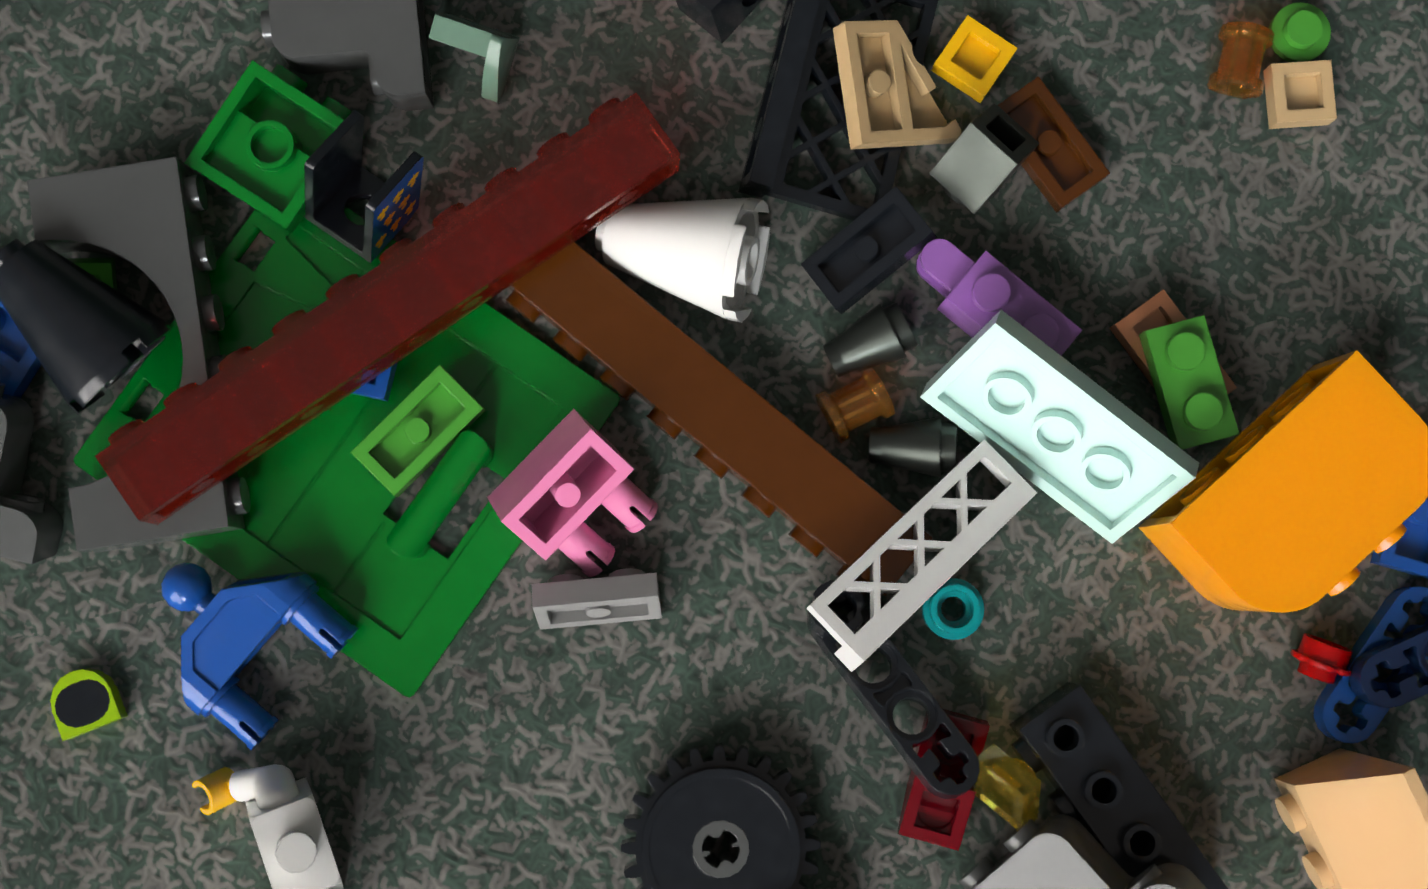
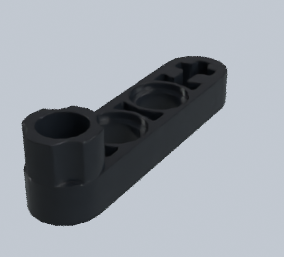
(899, 686)

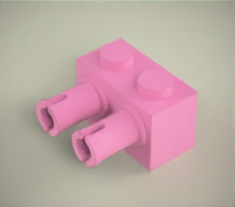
(562, 486)

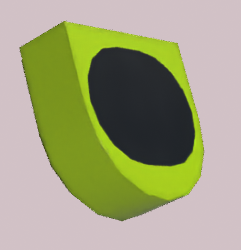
(85, 702)

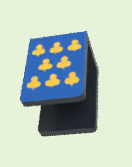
(337, 177)

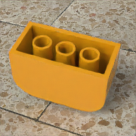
(1300, 493)

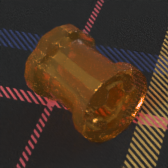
(1241, 59)
(855, 404)

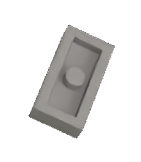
(576, 601)

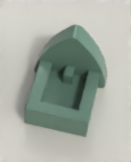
(481, 40)

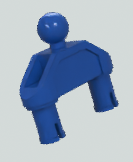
(234, 630)

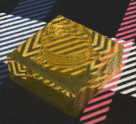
(1008, 786)

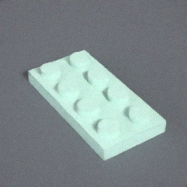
(1059, 428)

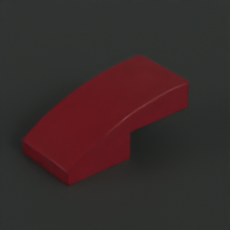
(932, 817)

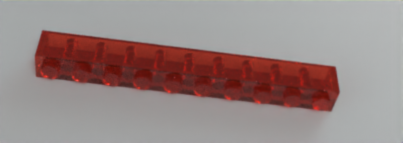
(389, 310)

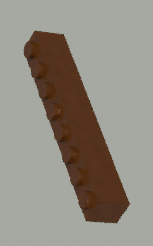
(712, 408)

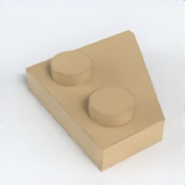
(887, 89)

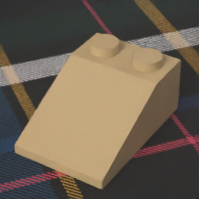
(1358, 821)

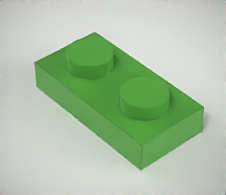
(1188, 383)
(418, 431)

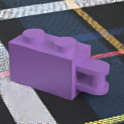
(984, 288)

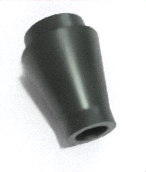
(871, 341)
(916, 446)

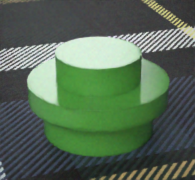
(1300, 32)

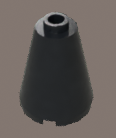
(74, 321)

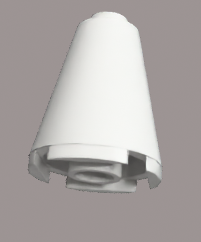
(692, 249)

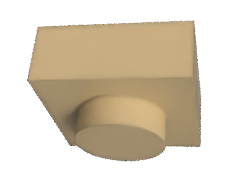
(1300, 94)

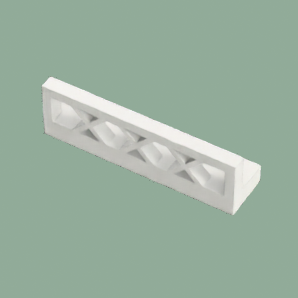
(936, 572)

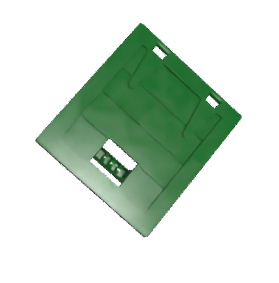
(322, 507)

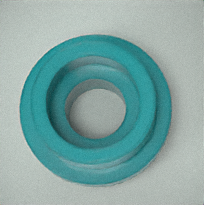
(972, 610)

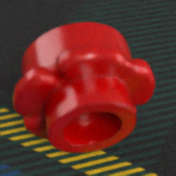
(1322, 658)

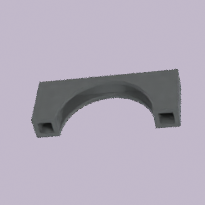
(154, 221)

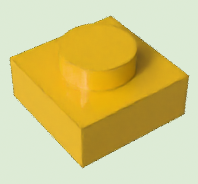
(974, 59)

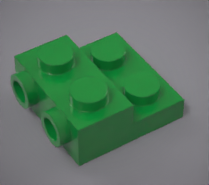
(263, 140)

